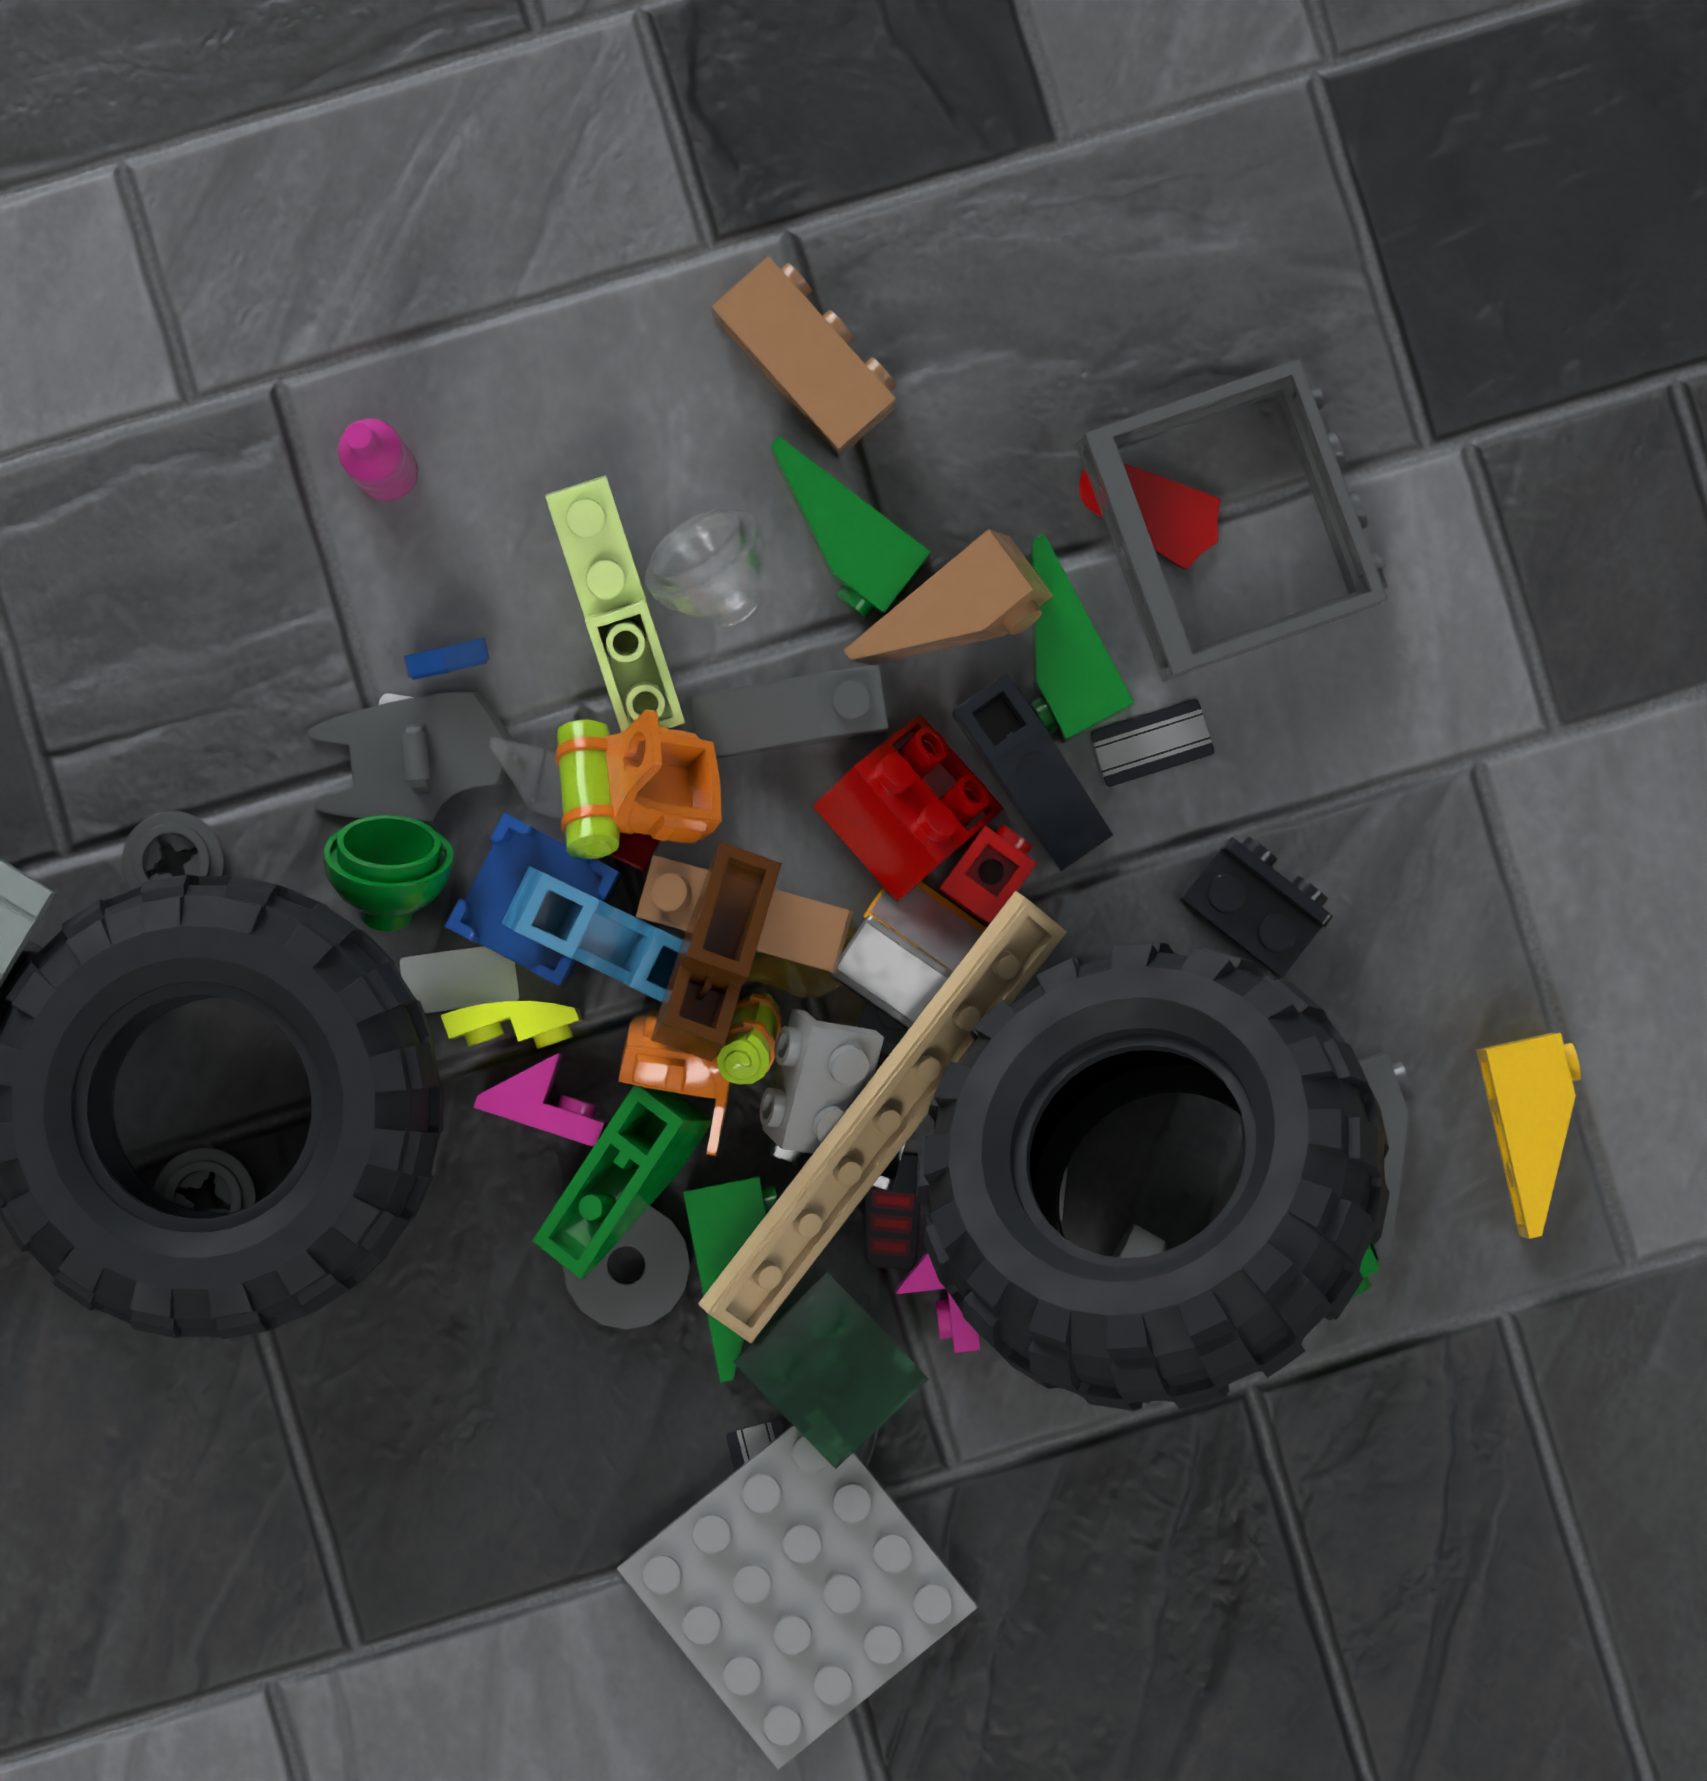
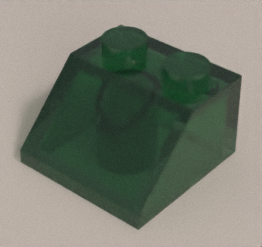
(831, 1370)

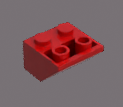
(908, 807)

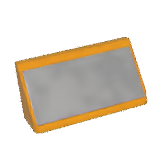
(928, 923)

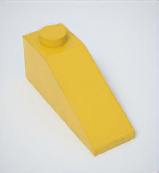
(1531, 1111)

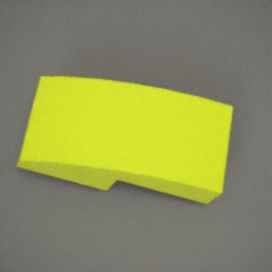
(530, 1019)

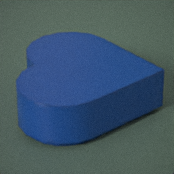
(446, 659)

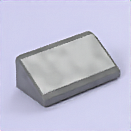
(890, 972)

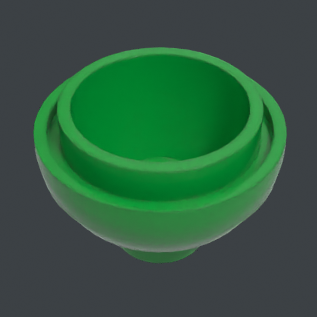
(388, 868)

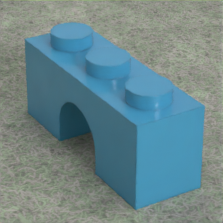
(593, 933)

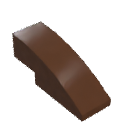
(716, 952)

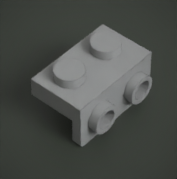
(816, 1079)

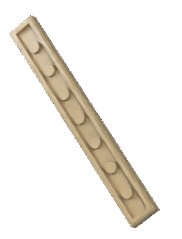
(879, 1120)

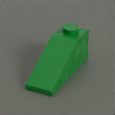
(857, 543)
(1070, 663)
(621, 1176)
(720, 1223)

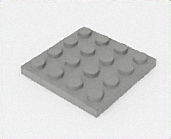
(796, 1591)

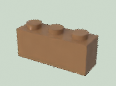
(806, 354)

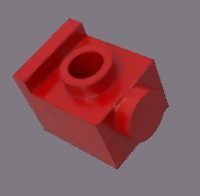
(970, 891)

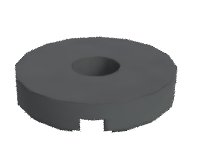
(652, 1295)

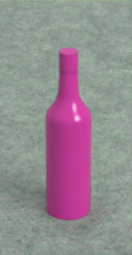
(377, 459)

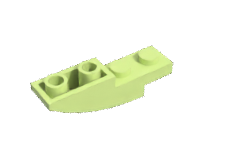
(614, 603)

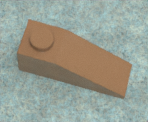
(968, 601)
(793, 927)

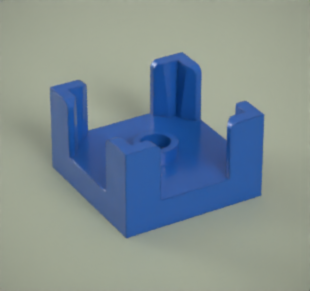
(487, 902)

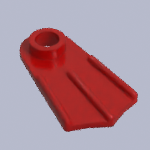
(1176, 516)

